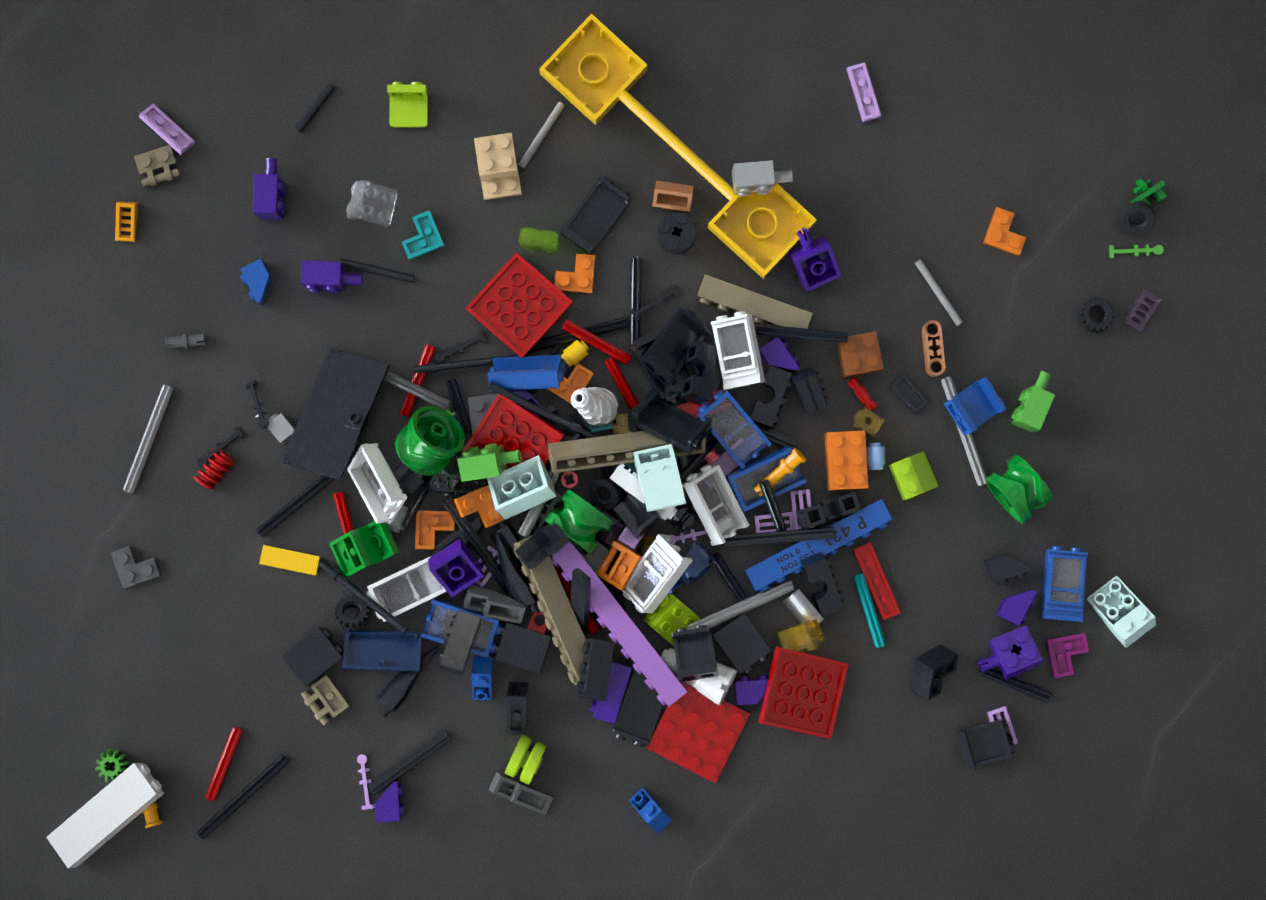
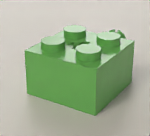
(1033, 405)
(485, 462)

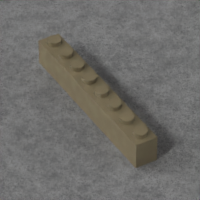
(605, 450)
(558, 613)

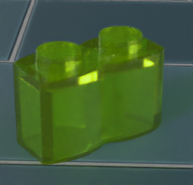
(544, 240)

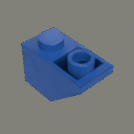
(258, 279)
(482, 678)
(650, 810)

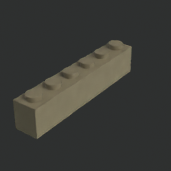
(763, 308)

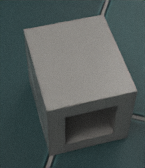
(281, 427)

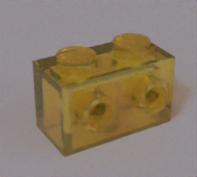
(802, 636)

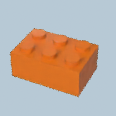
(846, 460)

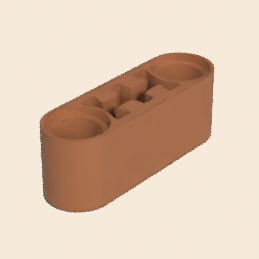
(938, 343)

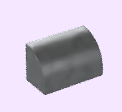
(801, 607)

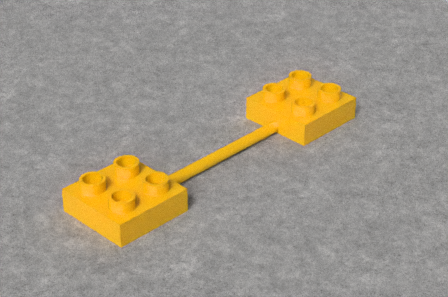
(598, 70)

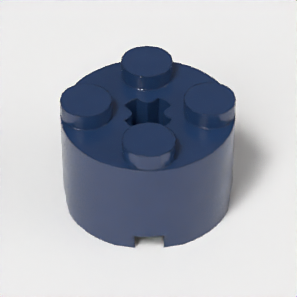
(700, 564)

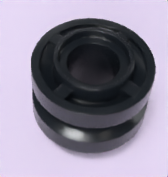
(684, 518)

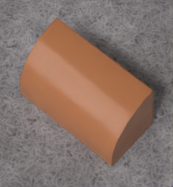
(672, 196)

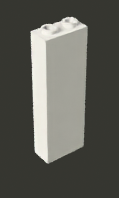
(105, 814)

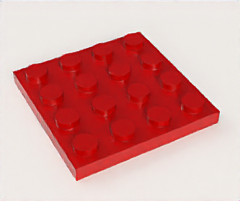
(519, 305)
(515, 429)
(803, 693)
(698, 733)

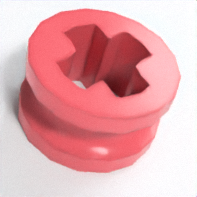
(711, 456)
(563, 481)

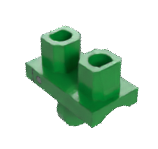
(1156, 191)

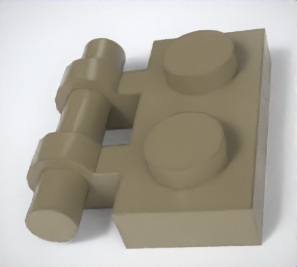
(156, 160)
(330, 697)

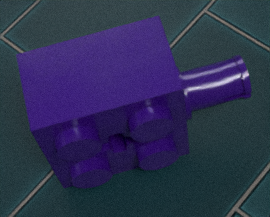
(269, 193)
(814, 261)
(327, 276)
(455, 568)
(1009, 663)

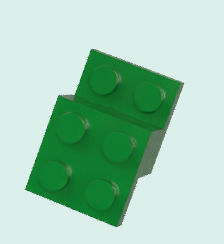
(363, 547)

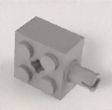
(757, 177)

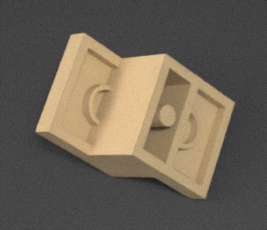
(497, 166)

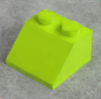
(913, 476)

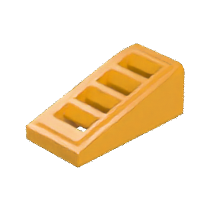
(119, 213)

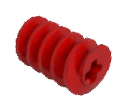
(215, 470)

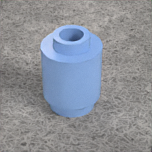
(875, 456)

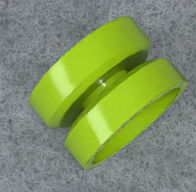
(528, 760)

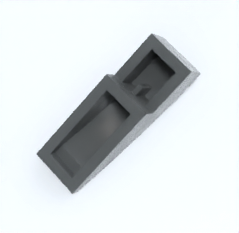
(493, 604)
(520, 793)

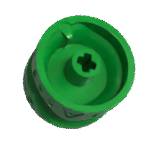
(429, 440)
(1019, 489)
(579, 521)

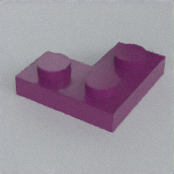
(1060, 653)

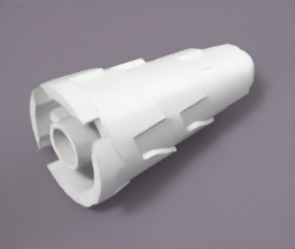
(595, 405)
(714, 687)

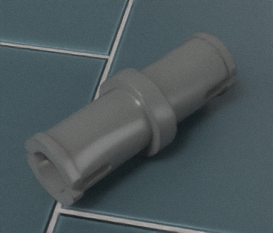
(185, 341)

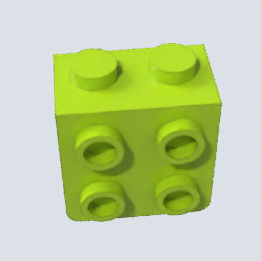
(408, 105)
(670, 616)

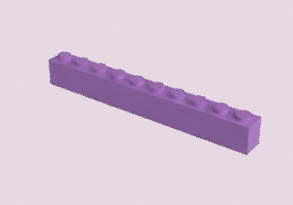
(622, 628)

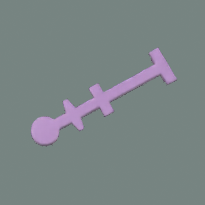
(682, 537)
(362, 759)

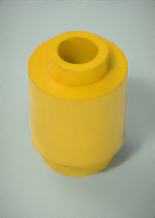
(575, 353)

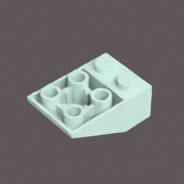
(659, 477)
(1122, 611)

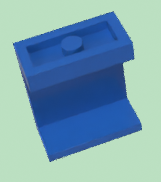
(975, 405)

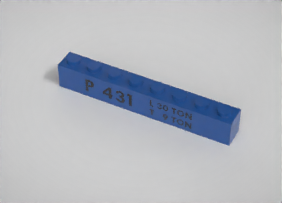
(847, 529)

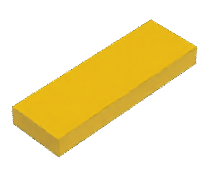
(290, 560)

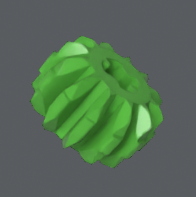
(109, 758)

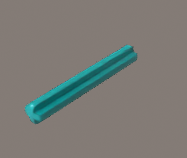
(869, 610)

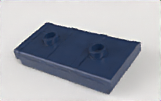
(382, 651)

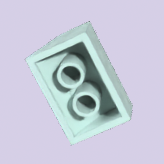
(521, 487)

